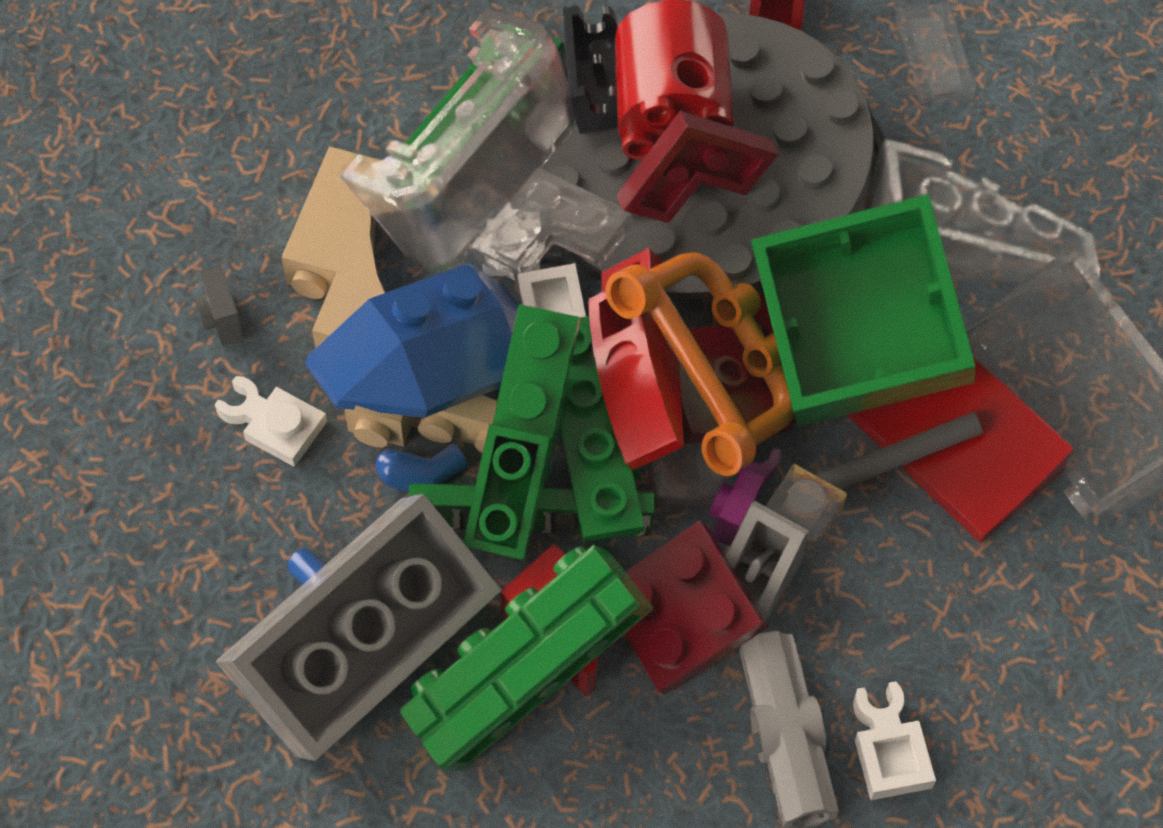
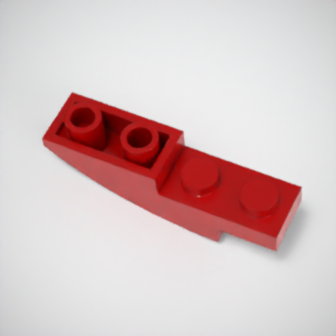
(637, 376)

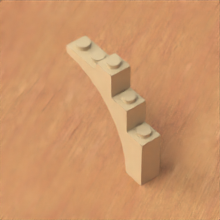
(335, 258)

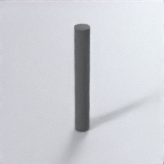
(903, 452)

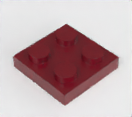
(696, 605)

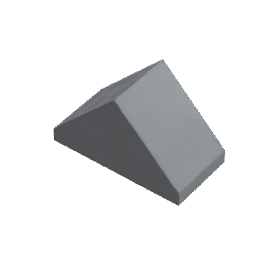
(767, 555)

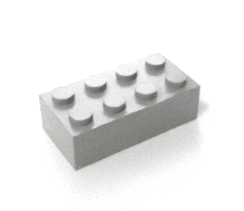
(359, 627)

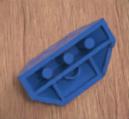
(420, 346)

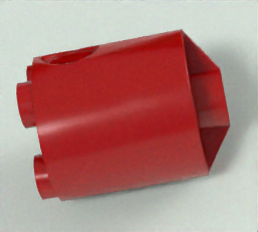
(669, 62)

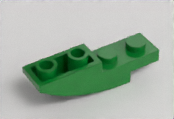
(522, 432)

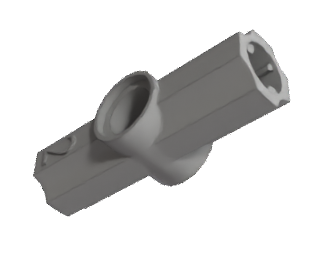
(789, 730)

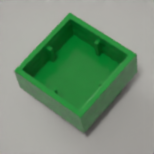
(864, 310)

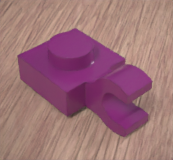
(734, 501)

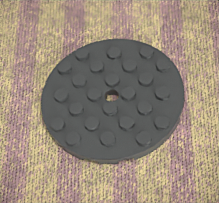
(781, 90)

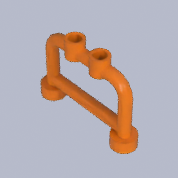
(642, 290)

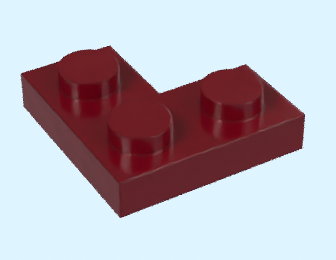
(690, 154)

